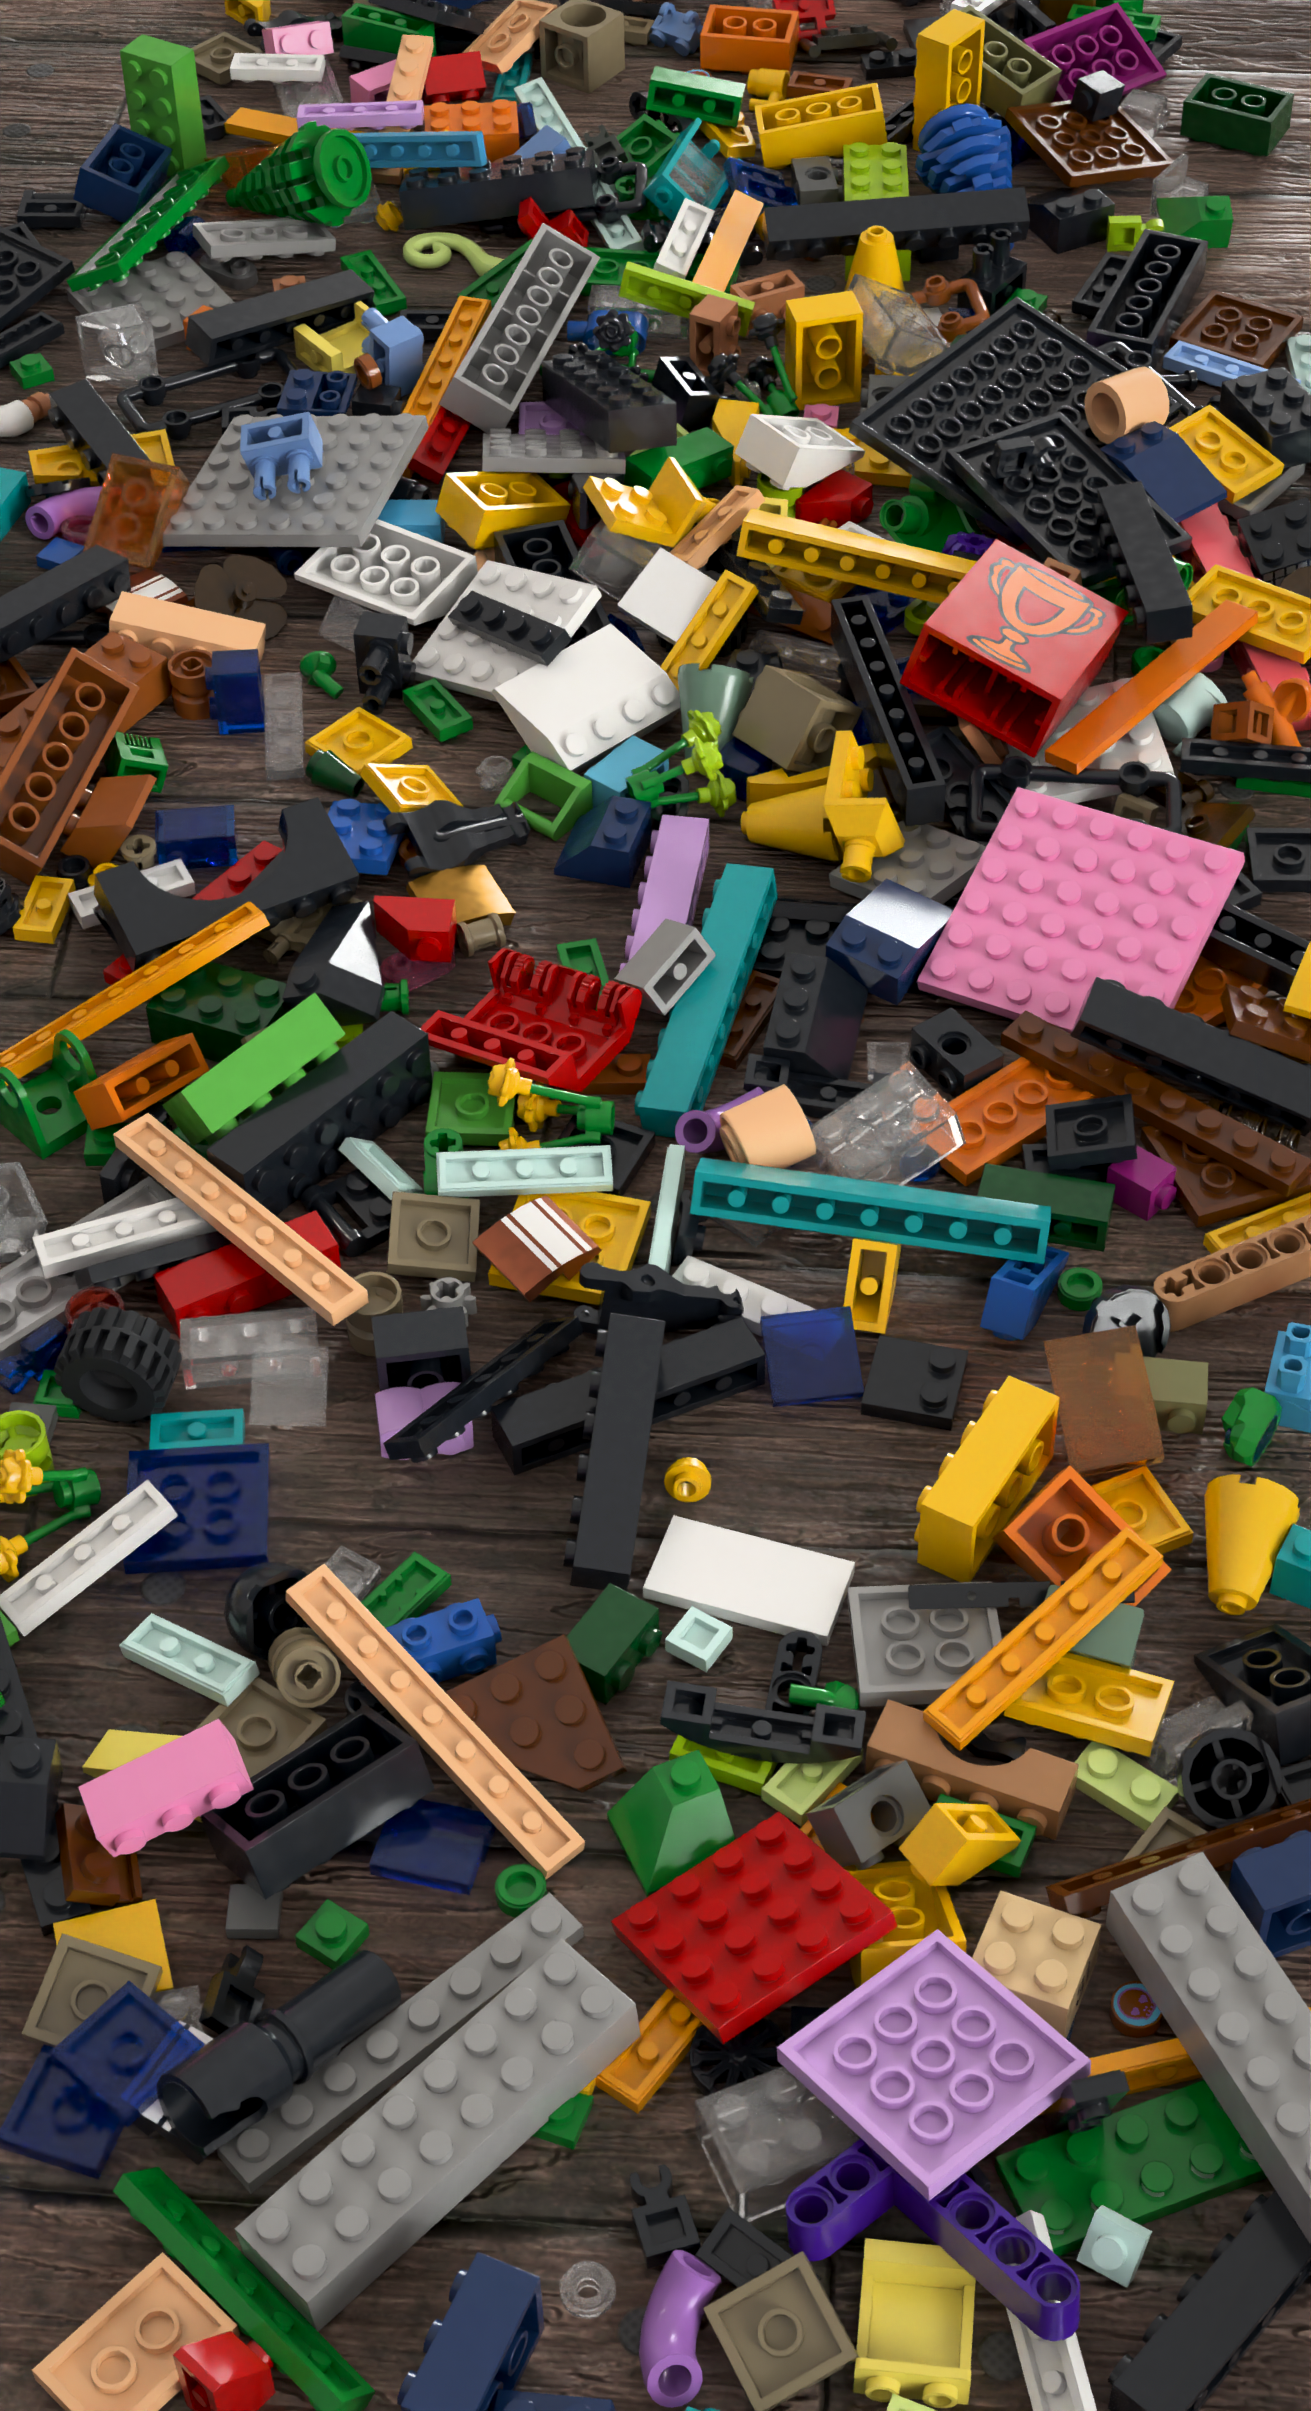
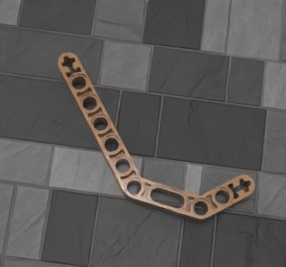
(1236, 1274)

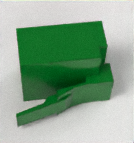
(136, 757)

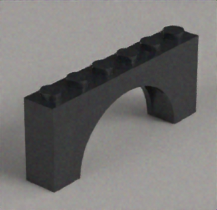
(309, 876)

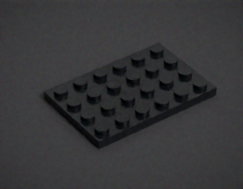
(1054, 504)

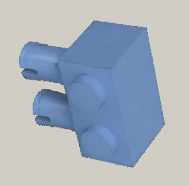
(395, 348)
(281, 448)

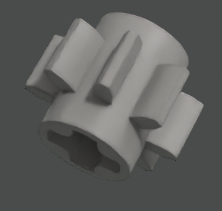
(449, 1293)

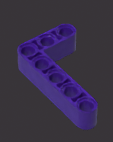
(945, 2220)

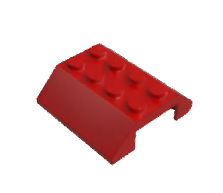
(546, 1029)

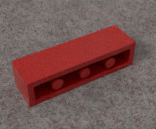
(231, 1281)

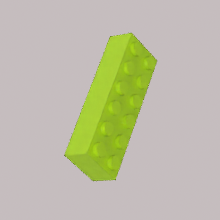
(876, 174)

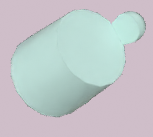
(1188, 710)

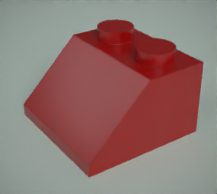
(454, 78)

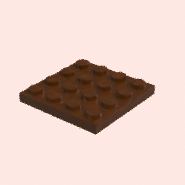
(1088, 150)

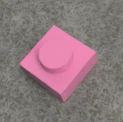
(824, 412)

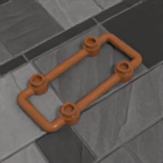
(938, 292)

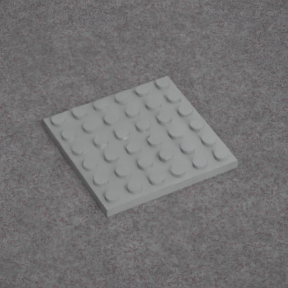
(345, 496)

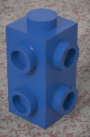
(450, 1640)

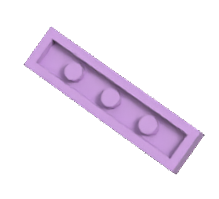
(363, 114)

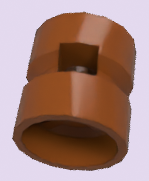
(188, 683)

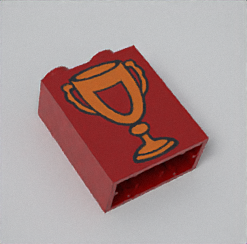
(1013, 647)

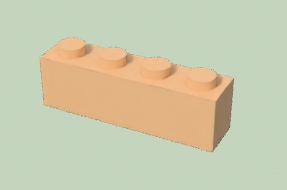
(177, 627)

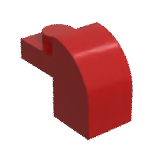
(567, 223)

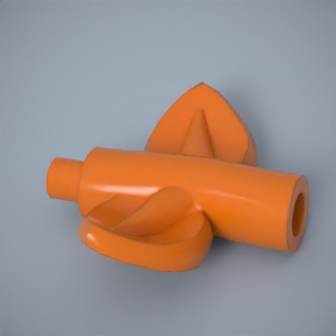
(1290, 704)

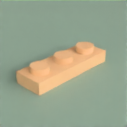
(717, 526)

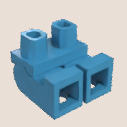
(1291, 1376)

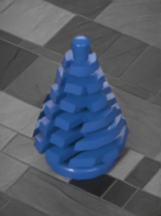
(964, 152)

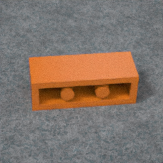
(141, 1081)

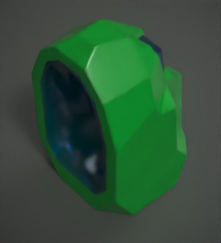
(1250, 1425)

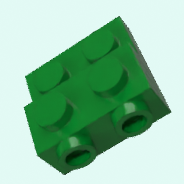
(647, 142)

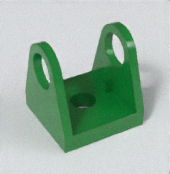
(54, 1088)

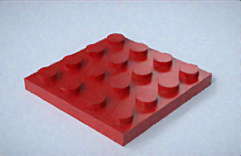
(753, 1926)

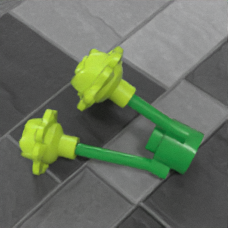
(704, 758)

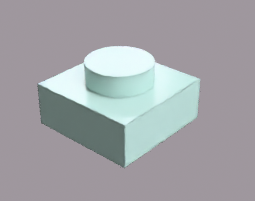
(698, 1639)
(1114, 2246)

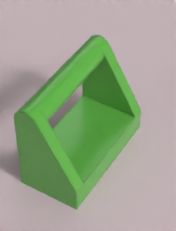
(553, 784)

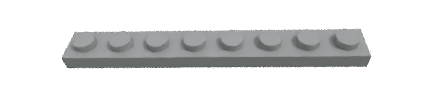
(396, 2044)

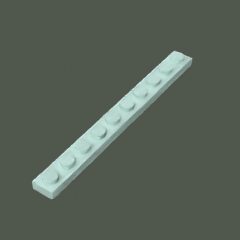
(548, 112)

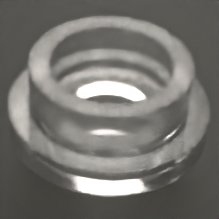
(583, 2275)

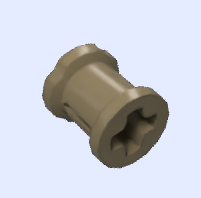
(129, 851)
(480, 934)

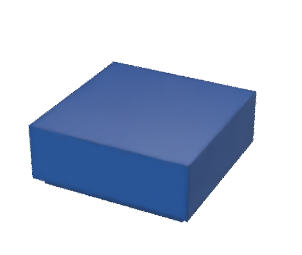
(57, 552)

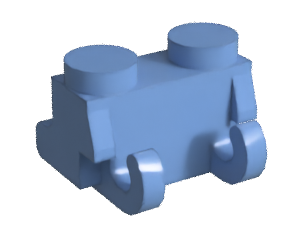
(676, 29)

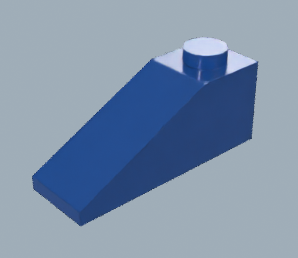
(1020, 1294)

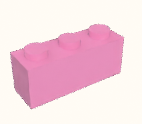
(166, 1789)

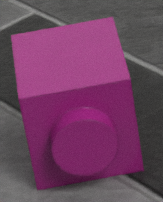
(1143, 1184)

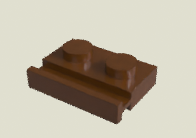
(88, 1868)

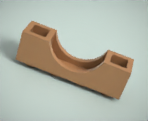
(1029, 1789)

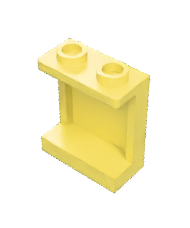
(335, 348)
(914, 2325)

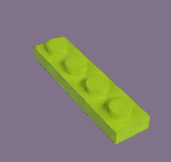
(674, 294)

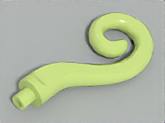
(441, 245)

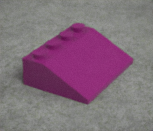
(1097, 43)

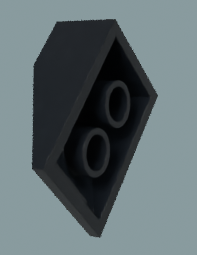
(1070, 217)
(1273, 1680)

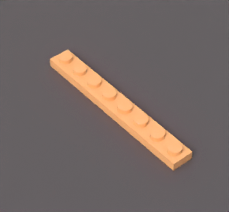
(242, 1219)
(435, 1721)

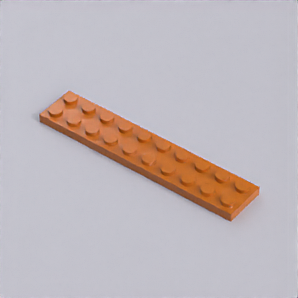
(1011, 1103)

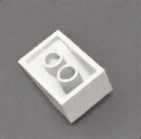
(794, 449)

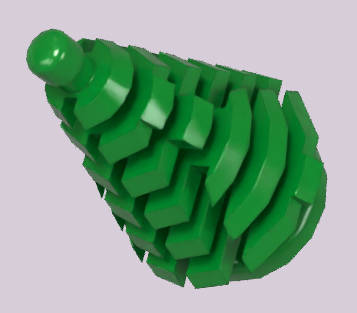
(308, 178)

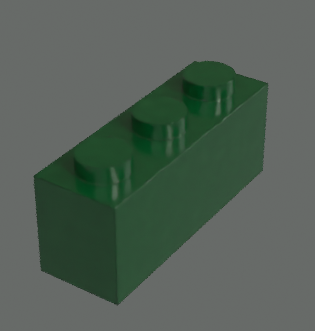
(1078, 1206)

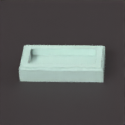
(378, 1167)

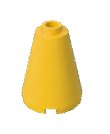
(877, 258)
(793, 824)
(1244, 1537)

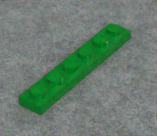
(243, 2292)

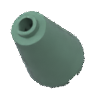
(715, 690)

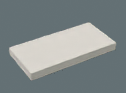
(748, 1579)

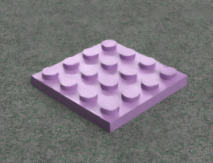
(933, 2063)

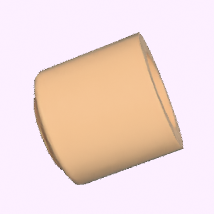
(1126, 403)
(767, 1130)

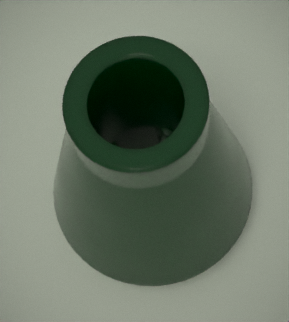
(333, 773)

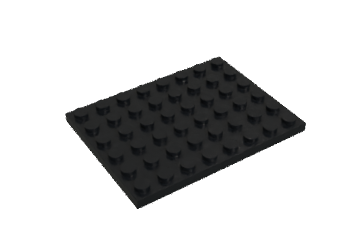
(987, 382)

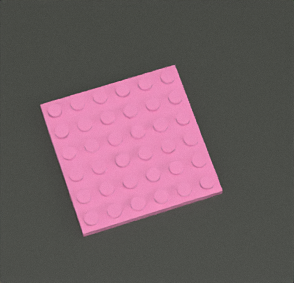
(1078, 900)

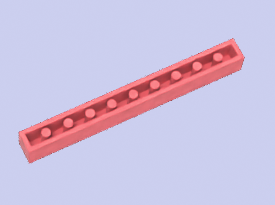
(1213, 545)

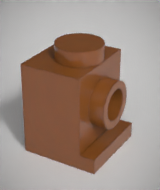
(1242, 722)

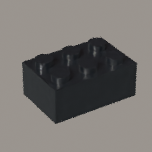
(1272, 412)

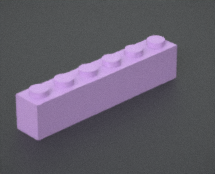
(672, 878)

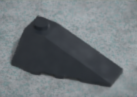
(341, 966)

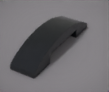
(814, 1093)
(762, 1733)

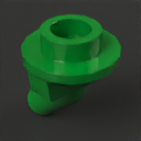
(318, 669)
(834, 1694)

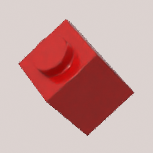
(837, 498)
(418, 926)
(224, 2374)

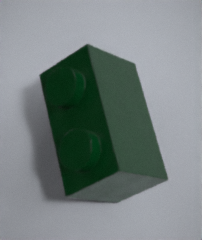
(614, 1640)

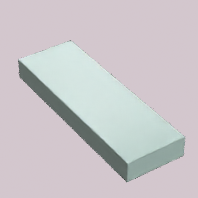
(189, 1659)

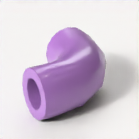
(46, 516)
(700, 1129)
(672, 2329)

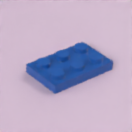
(364, 835)

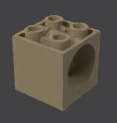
(582, 44)
(794, 719)

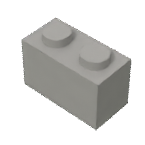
(667, 965)

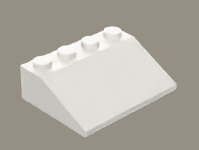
(393, 573)
(589, 700)

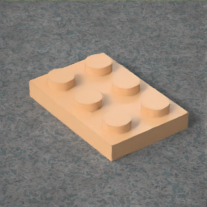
(510, 34)
(127, 2347)

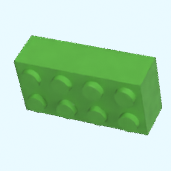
(165, 98)
(263, 1064)

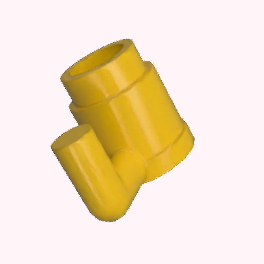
(767, 84)

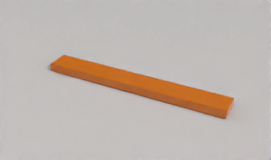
(1150, 687)

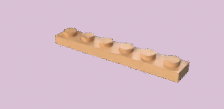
(406, 85)

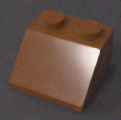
(106, 817)

